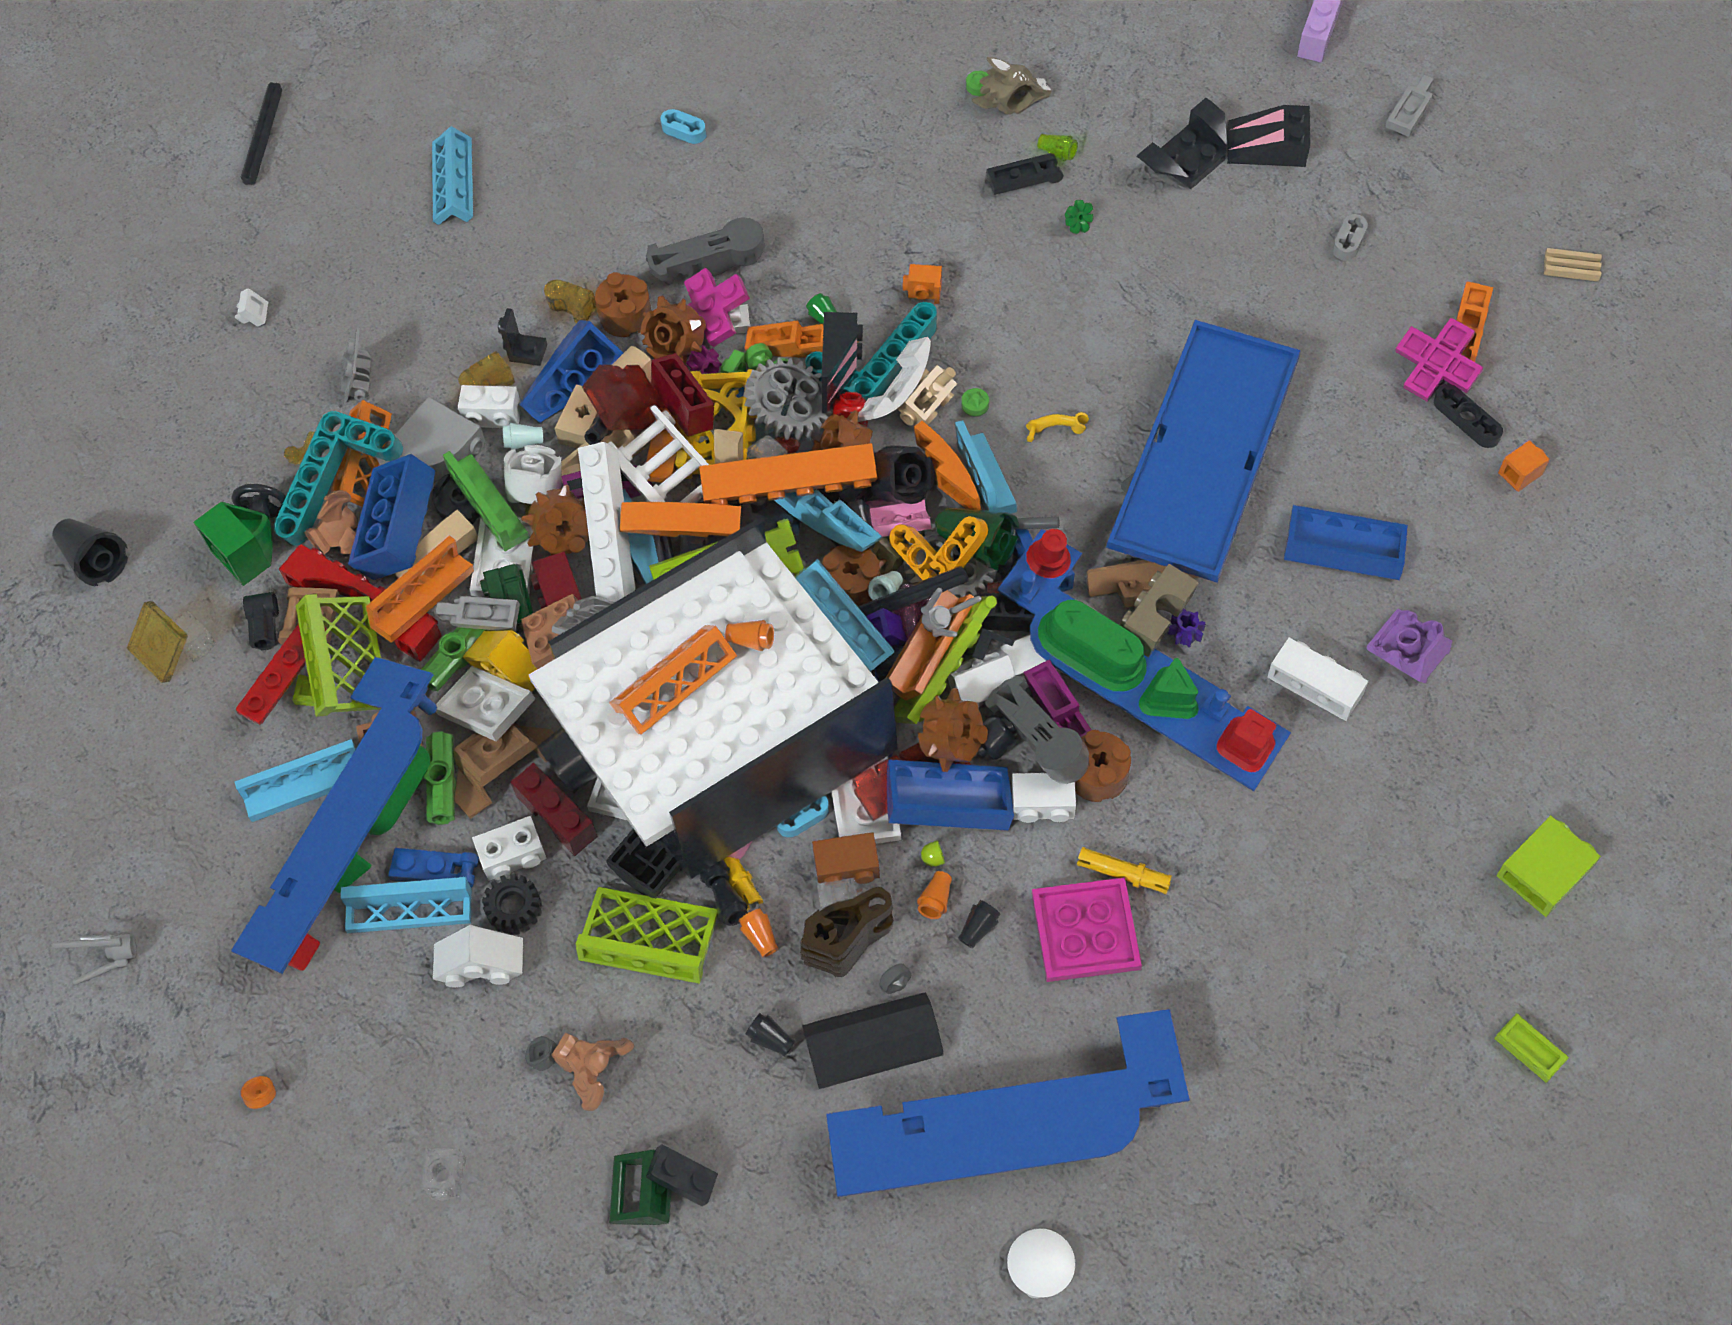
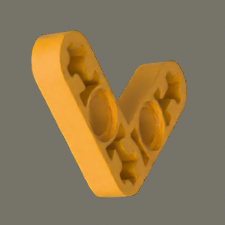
(942, 559)

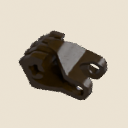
(836, 955)

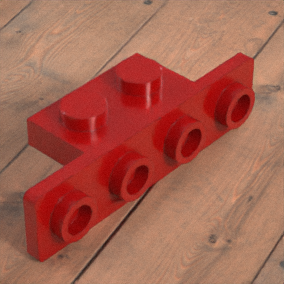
(274, 679)

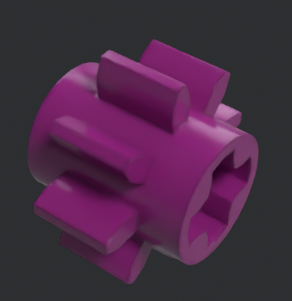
(704, 361)

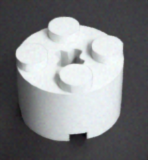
(531, 472)

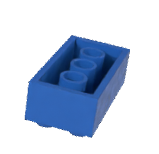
(392, 517)

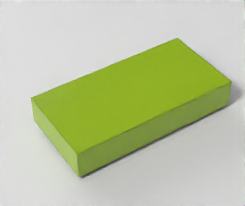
(1531, 1048)

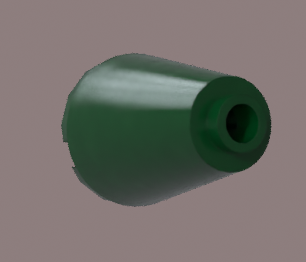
(999, 541)

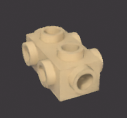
(931, 391)

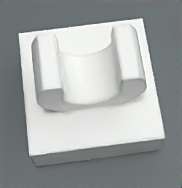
(251, 308)
(740, 318)

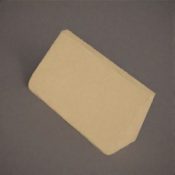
(728, 446)

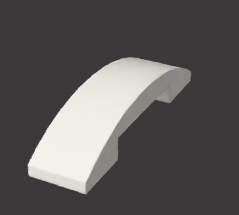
(913, 363)

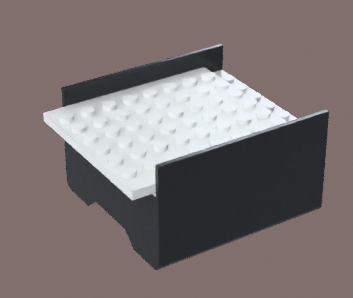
(748, 741)

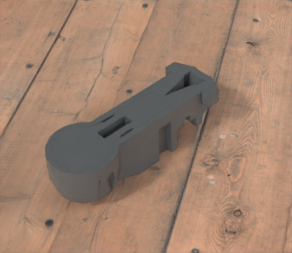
(736, 244)
(1056, 749)

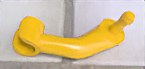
(1041, 423)

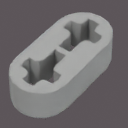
(1355, 239)

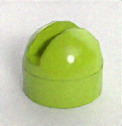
(932, 854)

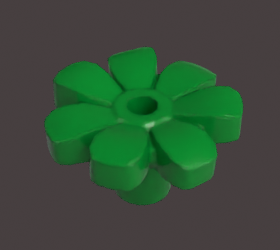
(1078, 216)

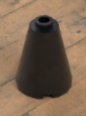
(90, 551)

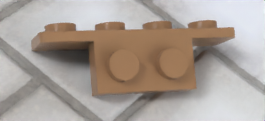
(1126, 579)

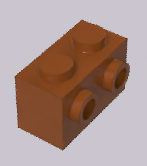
(847, 858)

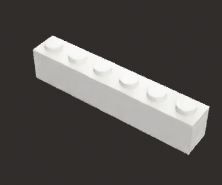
(603, 508)

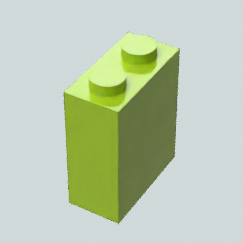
(1548, 865)

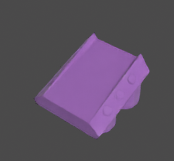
(1411, 644)

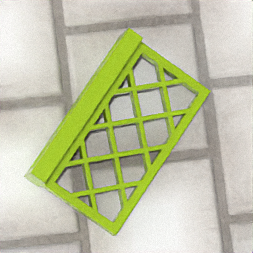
(318, 650)
(646, 958)

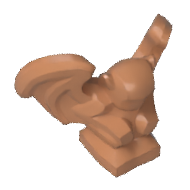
(335, 526)
(587, 1062)

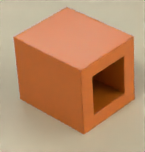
(1524, 465)

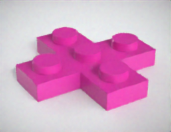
(715, 302)
(1439, 359)

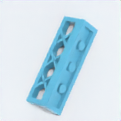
(455, 175)
(984, 471)
(844, 615)
(299, 784)
(406, 893)

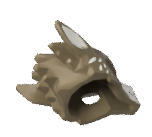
(1004, 82)

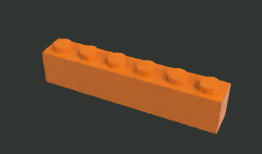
(788, 474)

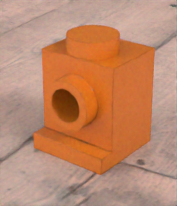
(923, 282)

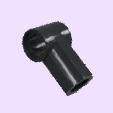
(261, 614)

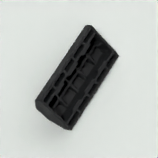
(643, 867)
(873, 1040)

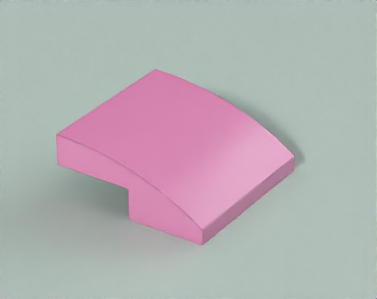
(889, 514)

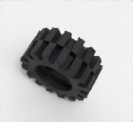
(518, 920)

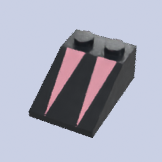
(1270, 137)
(839, 354)

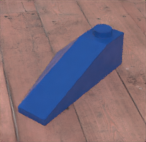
(569, 365)

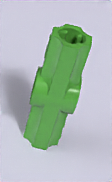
(443, 662)
(440, 793)

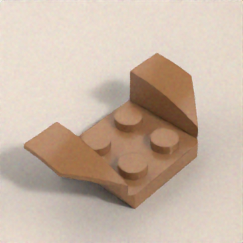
(484, 759)

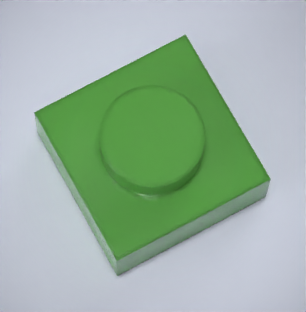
(734, 363)

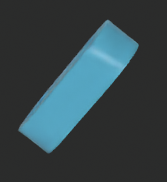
(683, 126)
(805, 819)

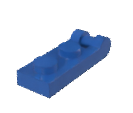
(429, 865)

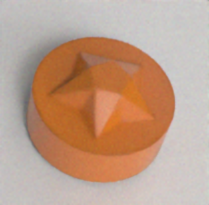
(258, 1092)

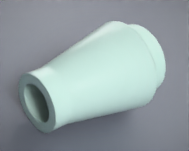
(521, 435)
(884, 584)

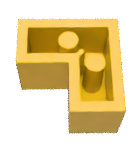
(502, 656)

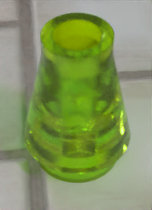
(1061, 146)

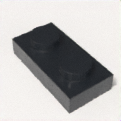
(682, 1175)

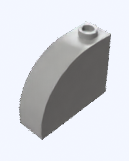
(436, 431)

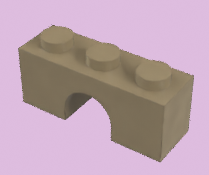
(1168, 592)

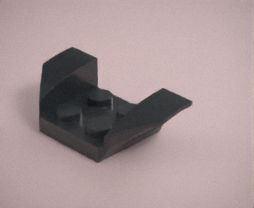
(1194, 149)

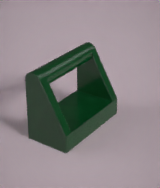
(654, 1198)

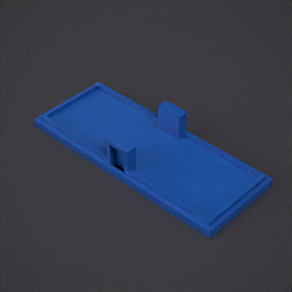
(1206, 452)

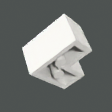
(477, 954)

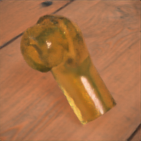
(296, 455)

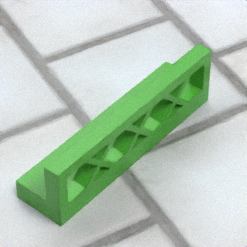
(486, 500)

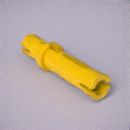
(1118, 868)
(741, 881)

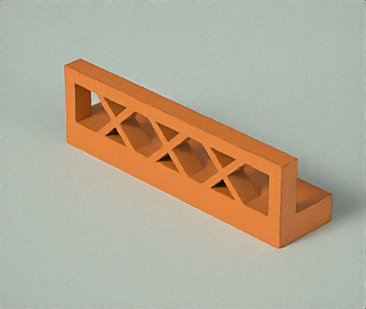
(349, 467)
(420, 591)
(924, 651)
(665, 670)

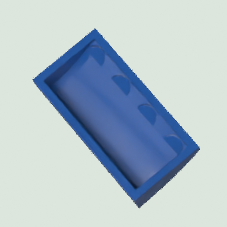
(1346, 542)
(957, 798)

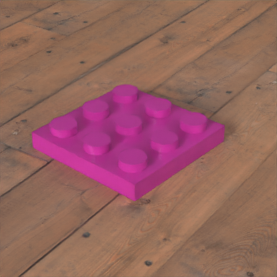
(1086, 929)

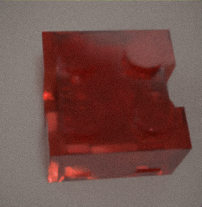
(623, 397)

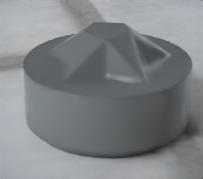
(895, 978)
(540, 1053)

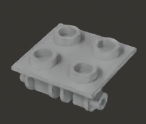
(357, 370)

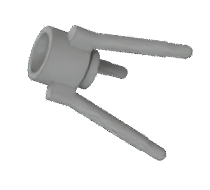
(939, 617)
(118, 947)

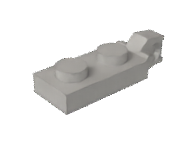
(1411, 107)
(480, 613)

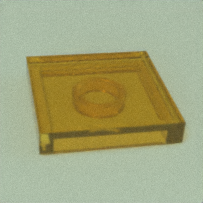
(157, 641)

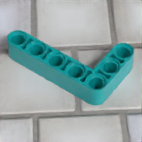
(918, 324)
(327, 467)

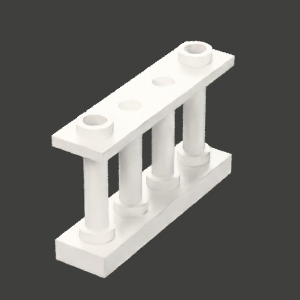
(639, 475)

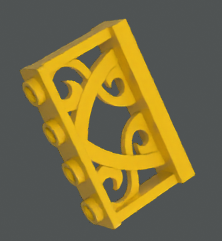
(743, 423)

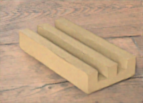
(1572, 261)

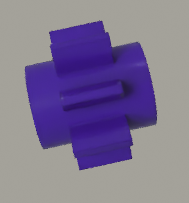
(1186, 628)

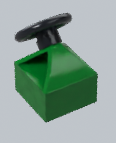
(242, 532)

